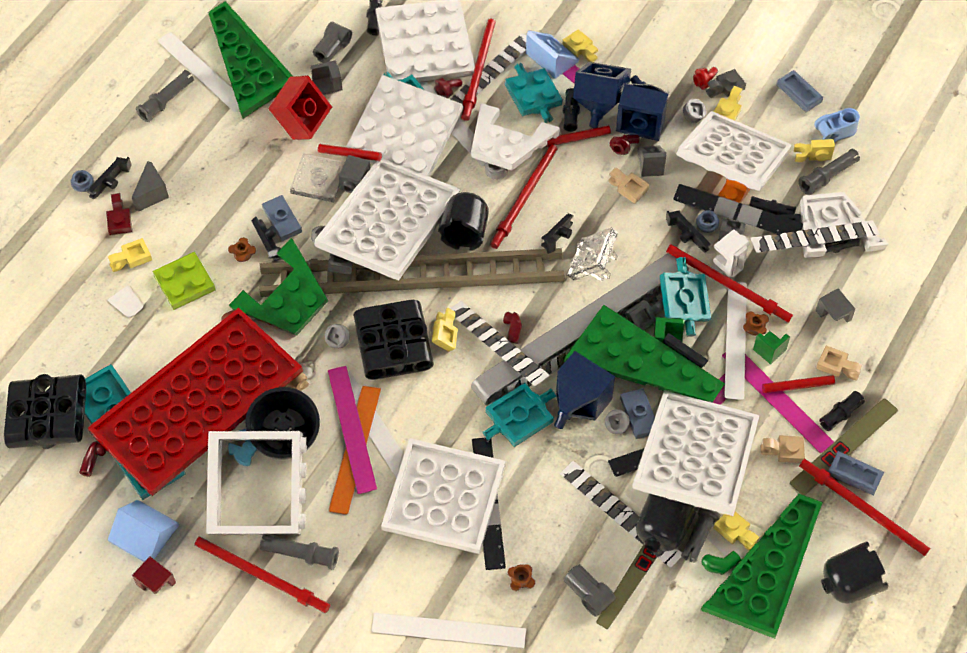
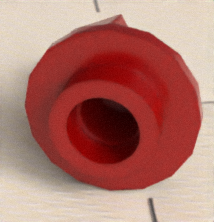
(703, 76)

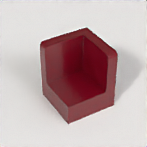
(152, 576)

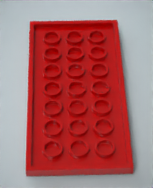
(201, 390)

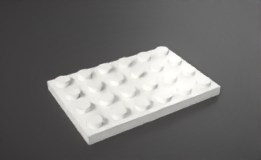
(386, 219)
(697, 453)

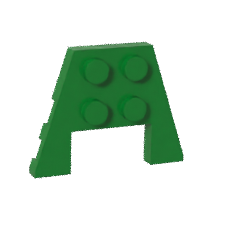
(293, 301)

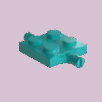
(533, 92)
(685, 296)
(519, 414)

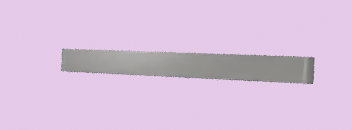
(642, 286)

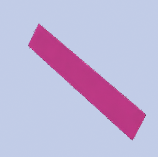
(787, 407)
(352, 430)

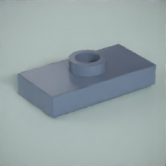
(800, 91)
(282, 217)
(639, 412)
(855, 473)

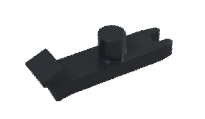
(108, 177)
(561, 229)
(689, 231)
(267, 236)

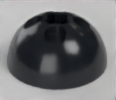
(281, 410)

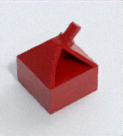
(300, 107)

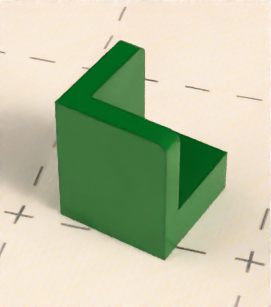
(668, 325)
(770, 346)

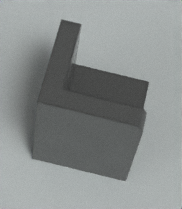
(327, 77)
(836, 305)

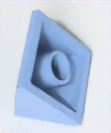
(549, 53)
(141, 530)

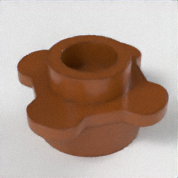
(242, 255)
(755, 329)
(521, 570)

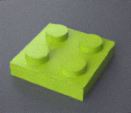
(184, 280)

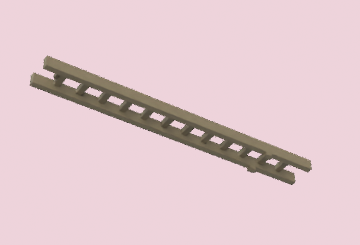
(425, 282)

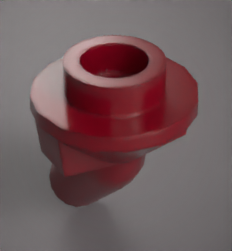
(444, 88)
(621, 144)

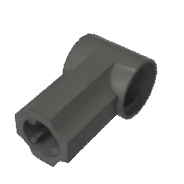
(334, 38)
(594, 595)

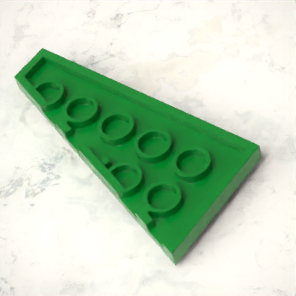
(250, 65)
(641, 358)
(763, 580)

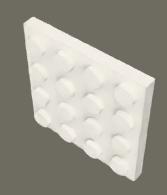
(425, 40)
(406, 125)
(734, 150)
(443, 496)

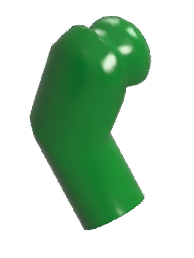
(720, 565)

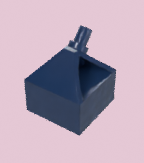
(600, 88)
(642, 110)
(582, 389)

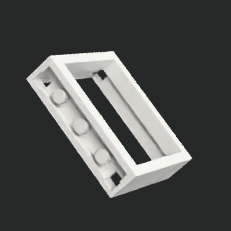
(298, 494)

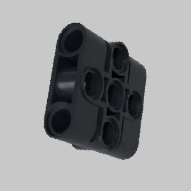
(405, 322)
(32, 398)

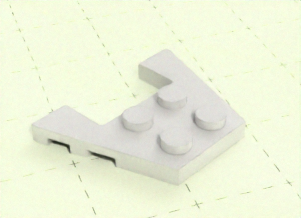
(505, 146)
(832, 210)

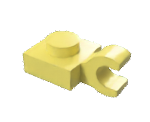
(580, 44)
(730, 107)
(816, 150)
(133, 253)
(444, 332)
(736, 528)

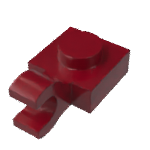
(118, 219)

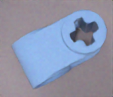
(838, 124)

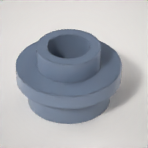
(81, 176)
(707, 216)

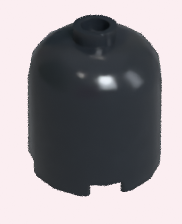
(464, 221)
(664, 523)
(854, 574)

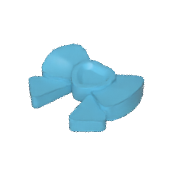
(242, 454)

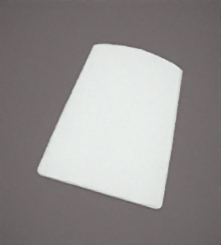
(126, 302)

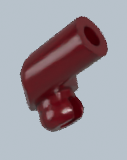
(515, 326)
(90, 458)

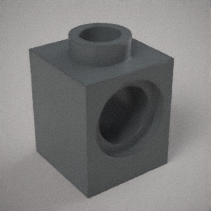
(353, 172)

